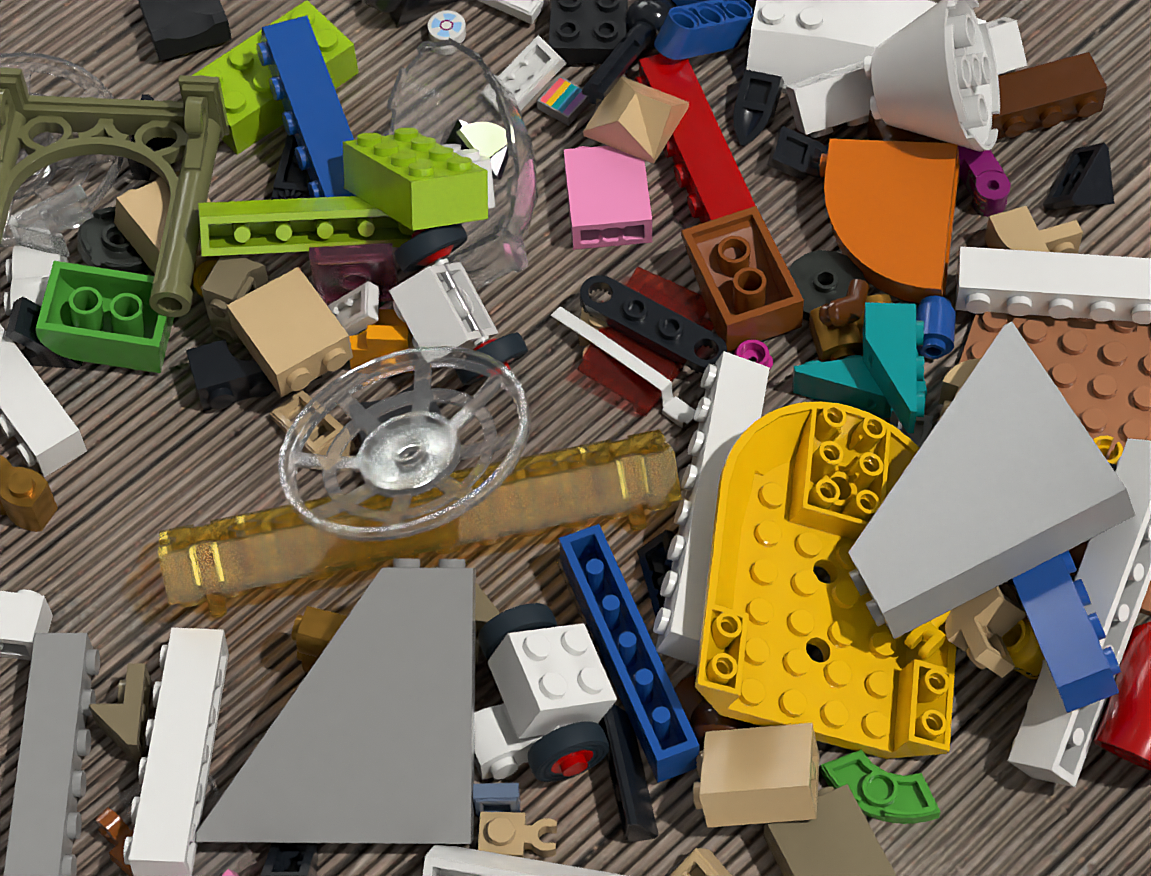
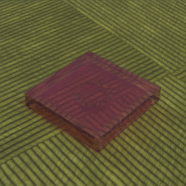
(346, 267)

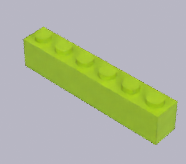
(294, 225)

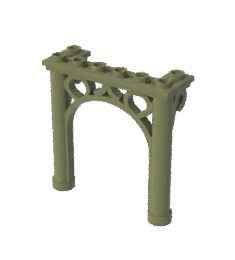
(105, 129)

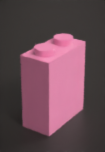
(607, 197)

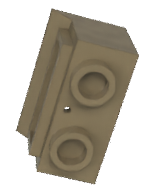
(227, 282)

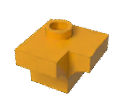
(380, 339)

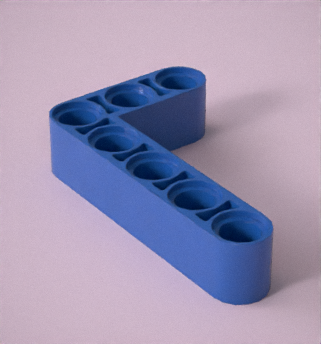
(703, 27)

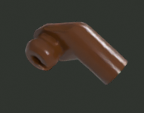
(848, 308)

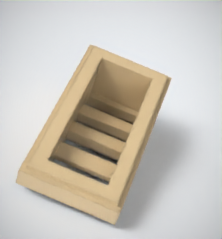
(292, 407)

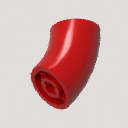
(1127, 716)

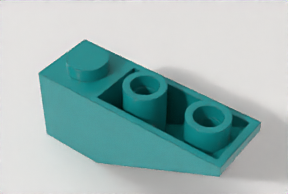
(892, 359)
(844, 383)

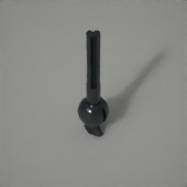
(642, 27)

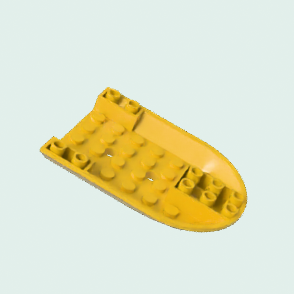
(798, 500)

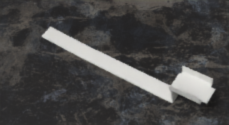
(673, 409)

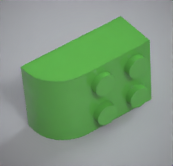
(103, 318)

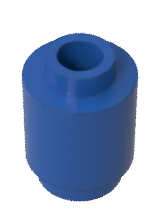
(938, 326)

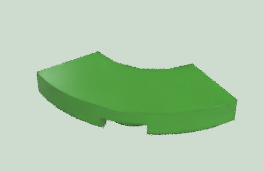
(881, 793)

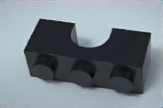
(224, 378)

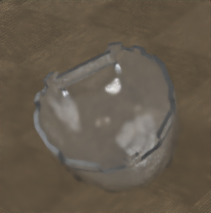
(454, 84)

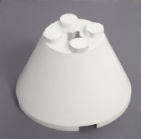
(939, 77)

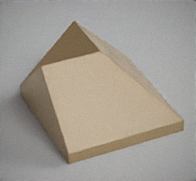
(636, 119)

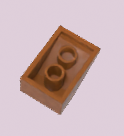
(743, 278)

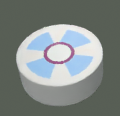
(446, 25)

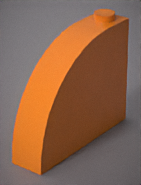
(894, 211)

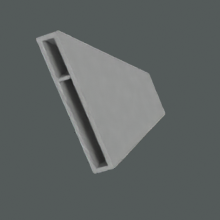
(986, 494)
(376, 728)

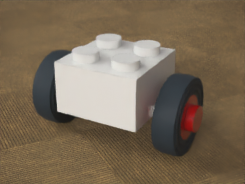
(443, 303)
(550, 688)

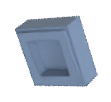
(496, 797)

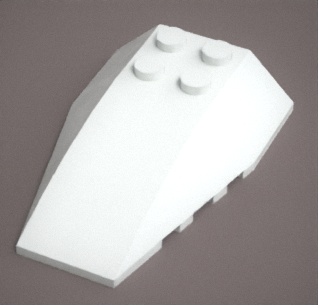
(823, 35)

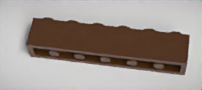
(1029, 100)

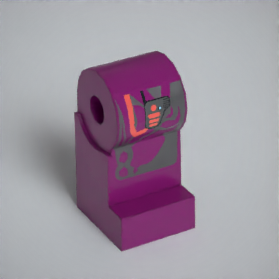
(984, 181)

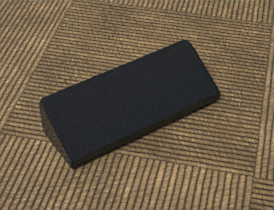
(628, 777)

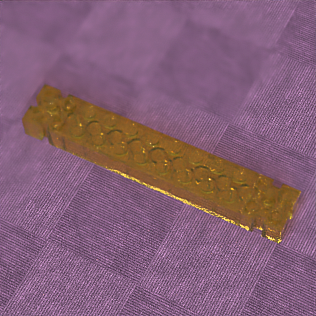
(540, 493)

